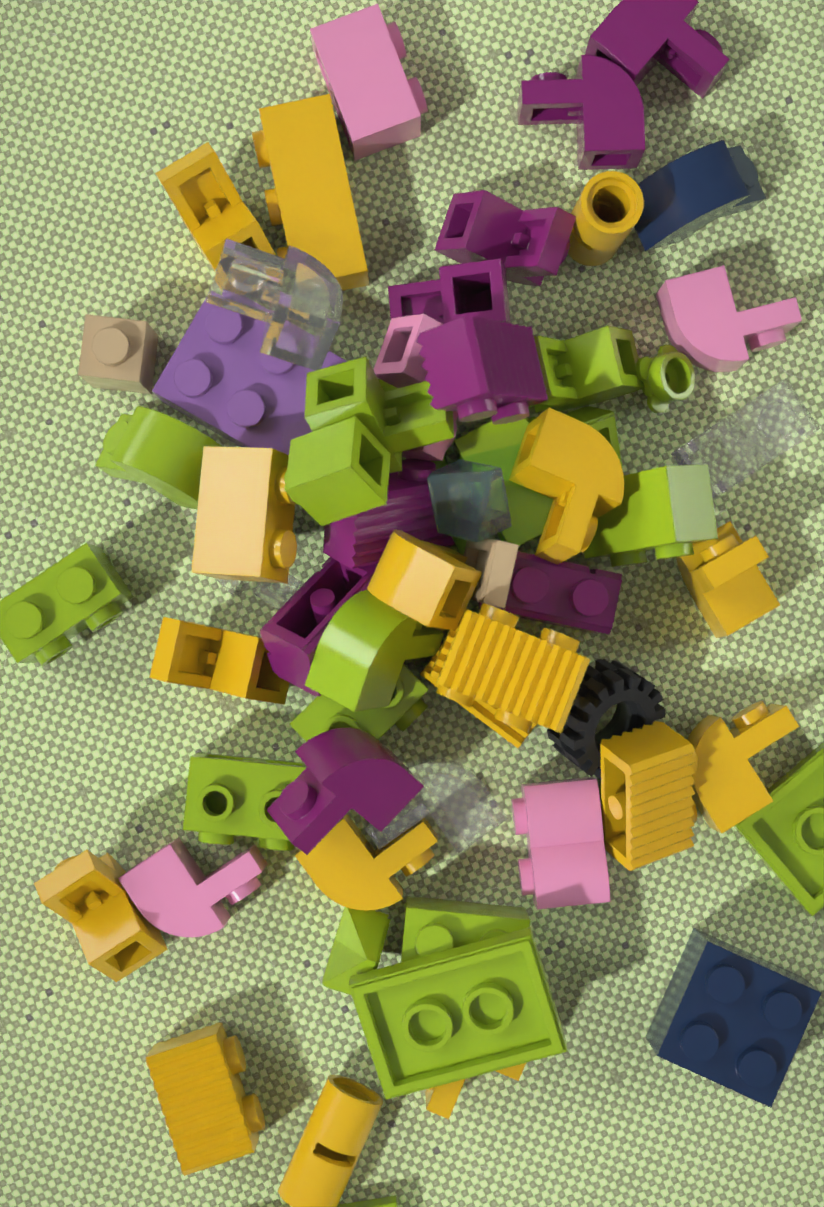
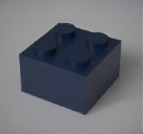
(732, 1017)

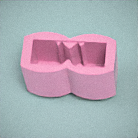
(563, 843)

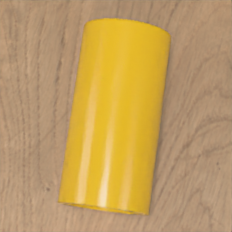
(604, 217)
(330, 1144)

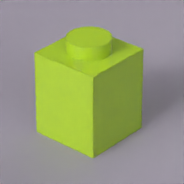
(338, 471)

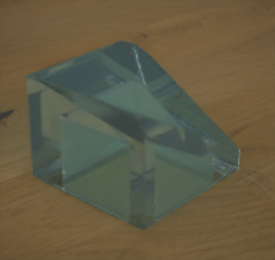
(469, 500)

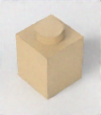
(118, 354)

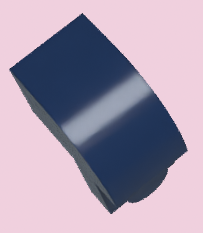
(695, 192)

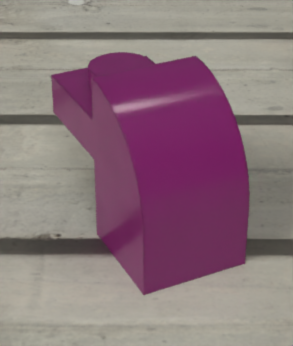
(659, 31)
(600, 103)
(490, 228)
(461, 291)
(342, 773)

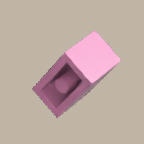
(367, 82)

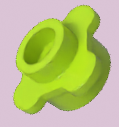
(666, 377)

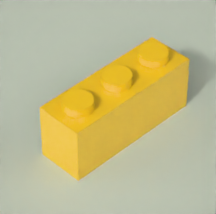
(311, 186)

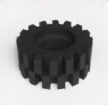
(597, 693)

